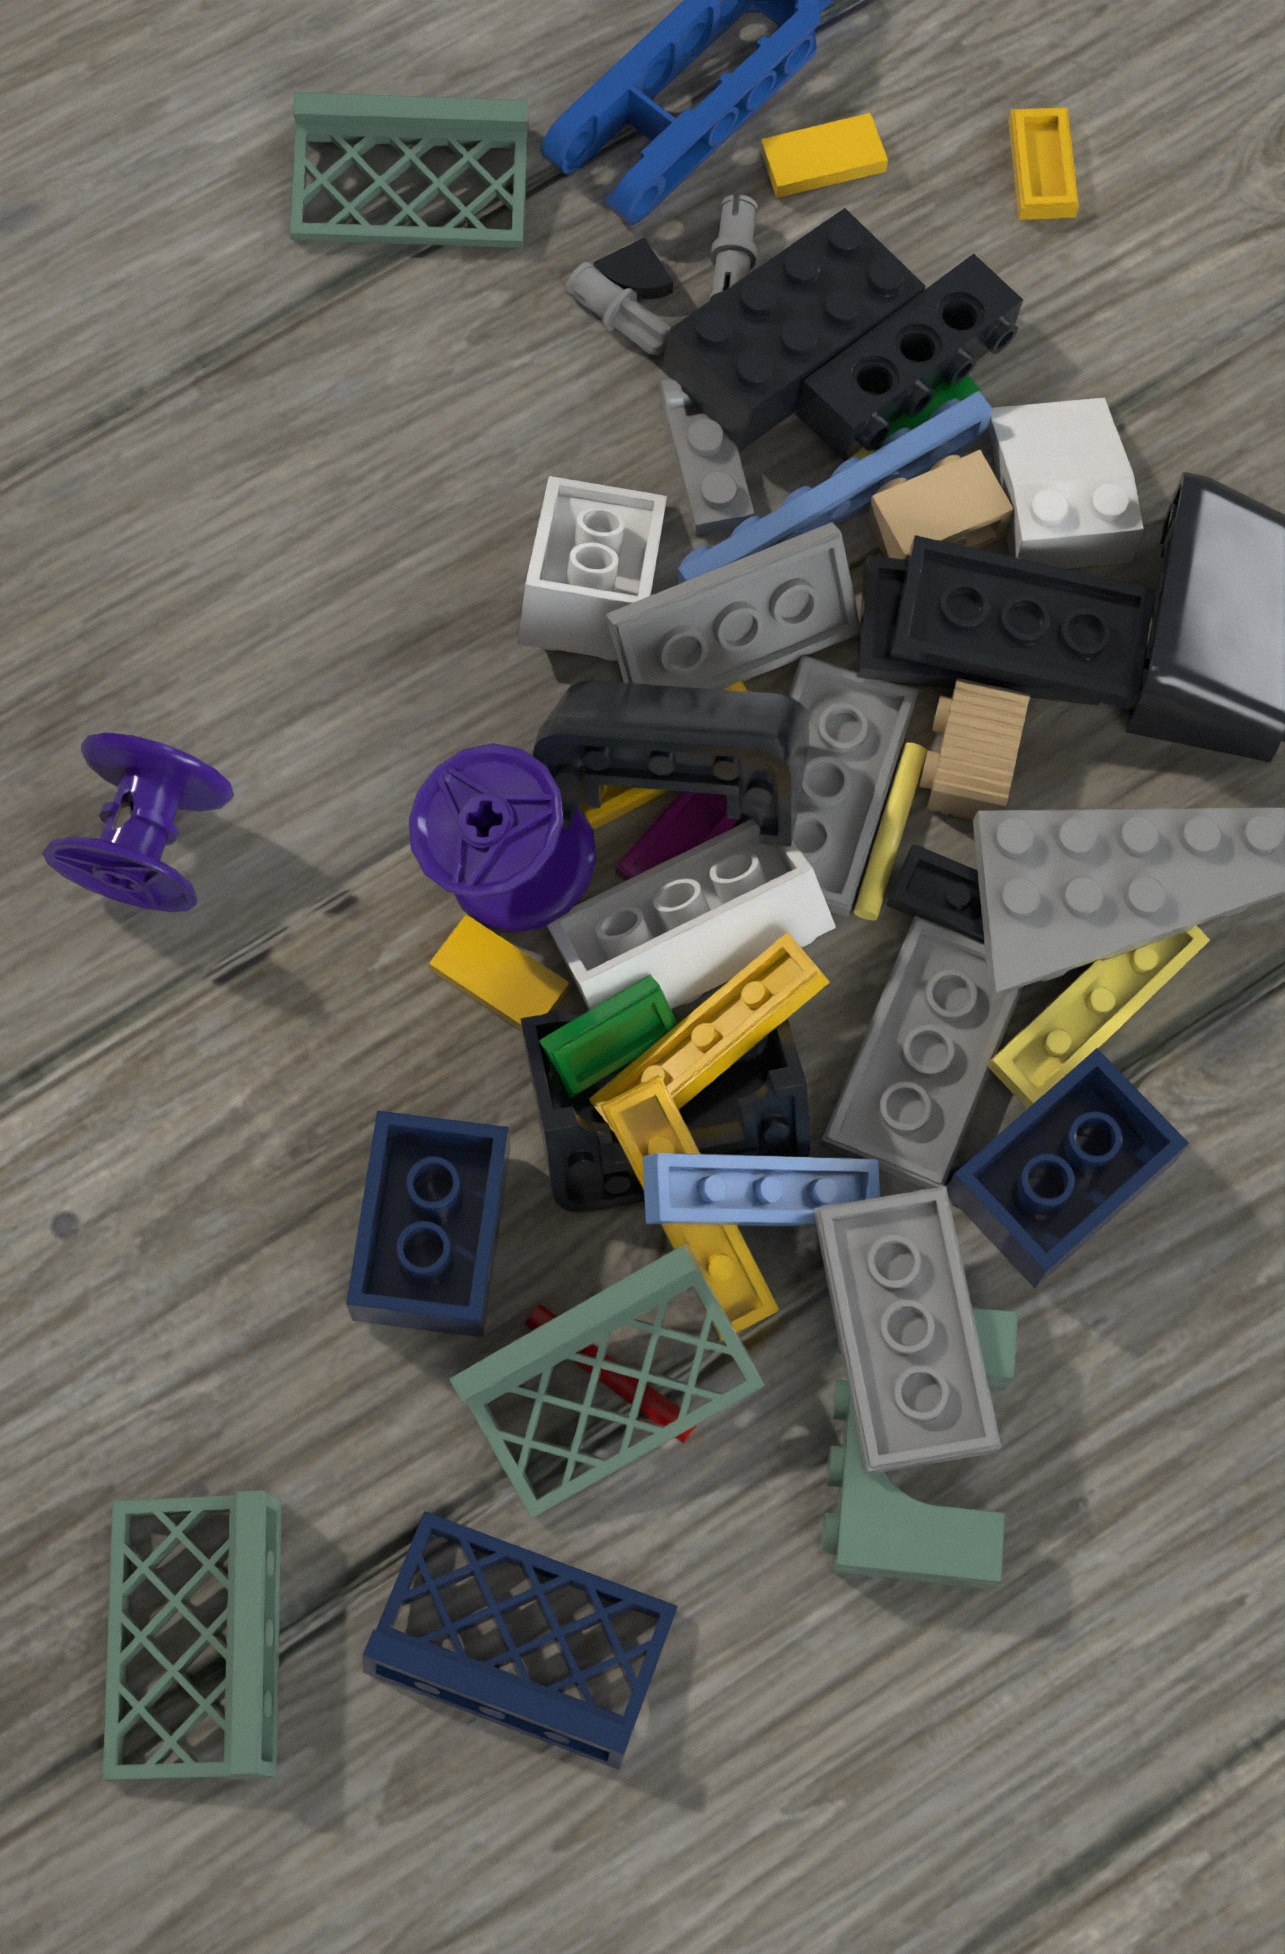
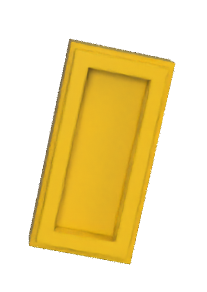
(823, 155)
(1043, 163)
(497, 973)

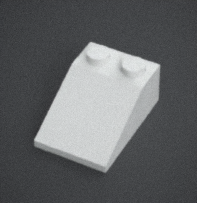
(1066, 483)
(588, 559)

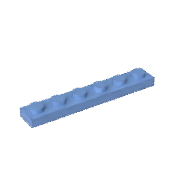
(850, 489)

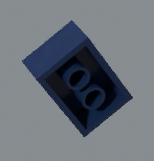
(1066, 1167)
(429, 1224)

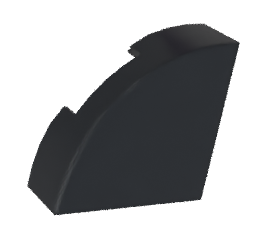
(637, 269)

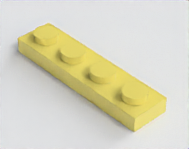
(1089, 1014)

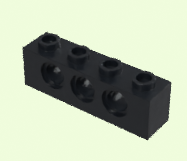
(922, 330)

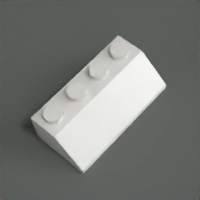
(692, 919)

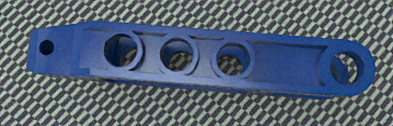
(650, 66)

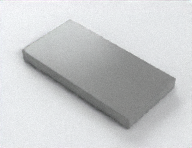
(740, 616)
(848, 770)
(922, 1058)
(906, 1330)

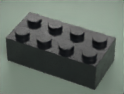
(782, 322)

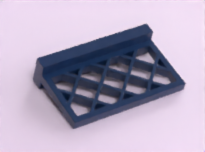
(495, 1693)

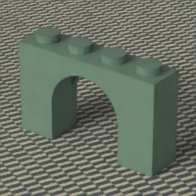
(898, 1537)

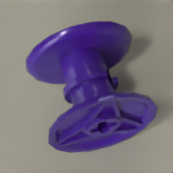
(154, 785)
(496, 838)

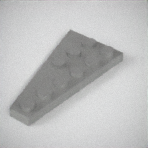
(1113, 881)

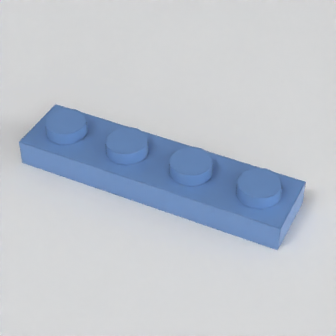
(751, 1188)

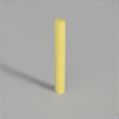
(890, 832)

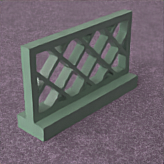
(404, 122)
(580, 1328)
(251, 1637)

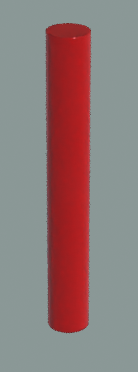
(653, 1405)

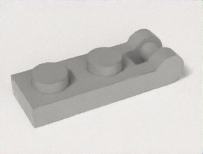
(706, 464)

